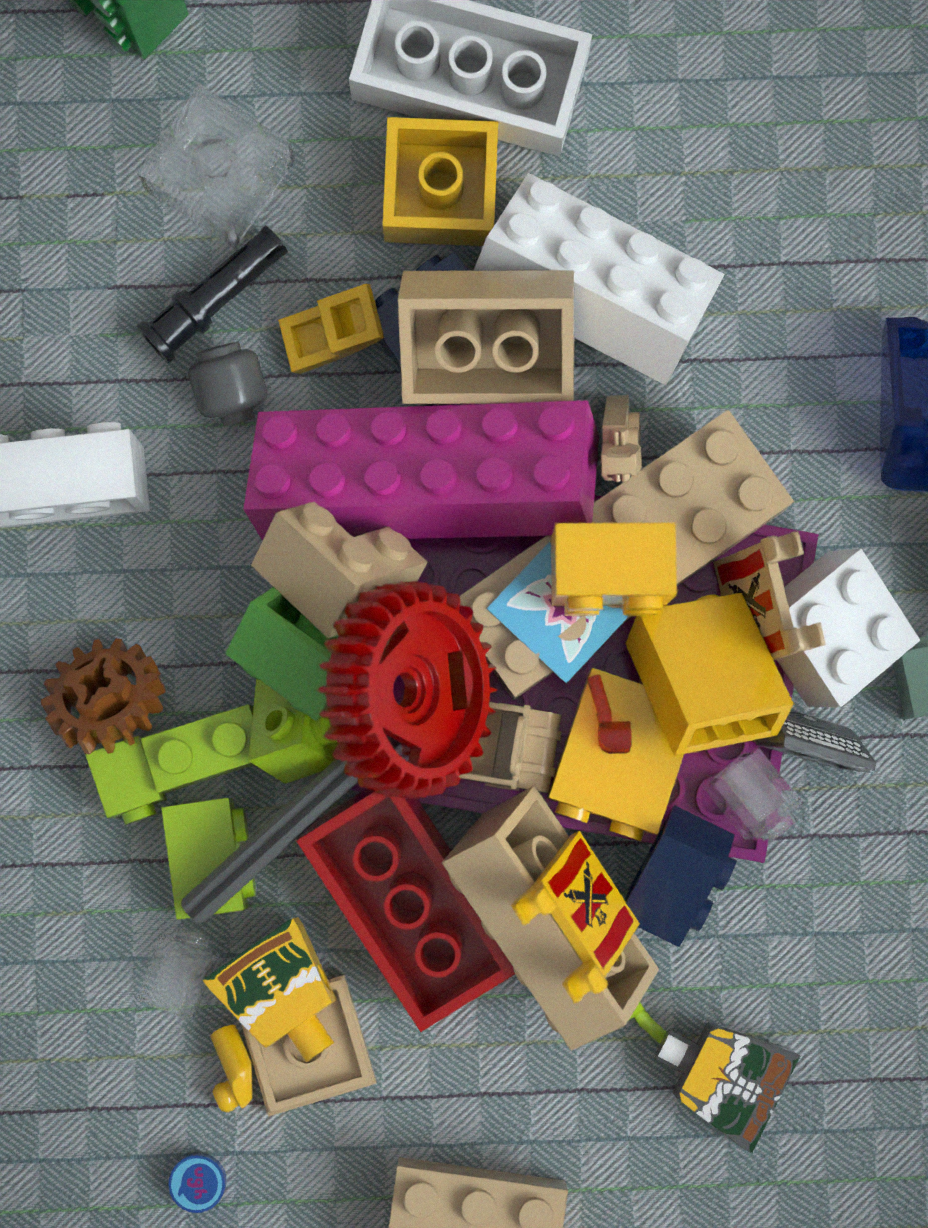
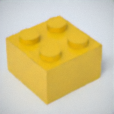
(439, 181)
(613, 567)

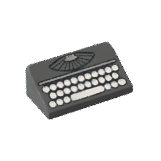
(820, 743)

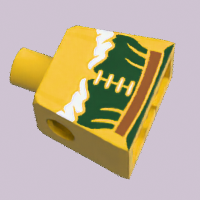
(278, 989)

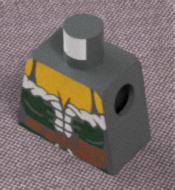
(729, 1079)

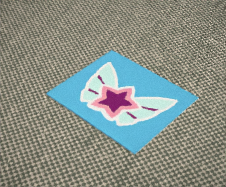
(529, 614)

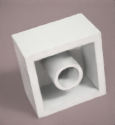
(859, 624)

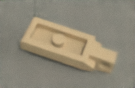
(620, 440)

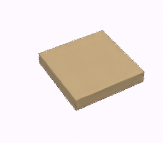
(341, 1068)

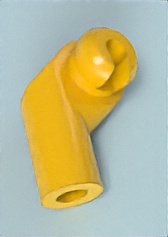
(237, 1067)

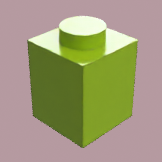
(125, 782)

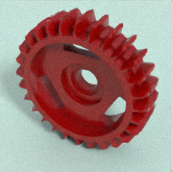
(444, 689)

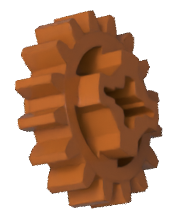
(103, 696)

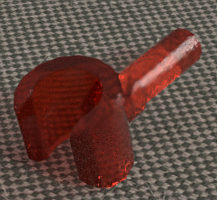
(613, 736)

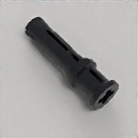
(193, 309)

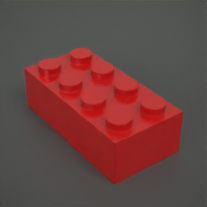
(390, 883)

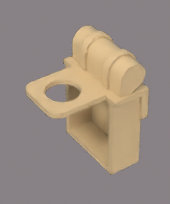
(518, 750)

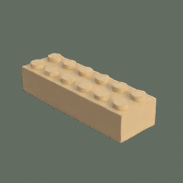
(707, 485)

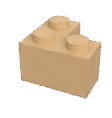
(326, 567)

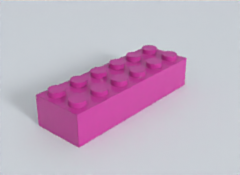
(429, 468)

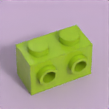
(287, 740)

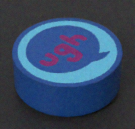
(197, 1182)

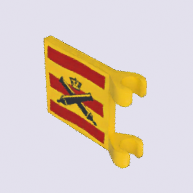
(585, 908)

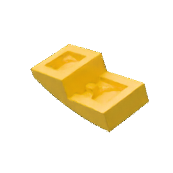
(332, 329)

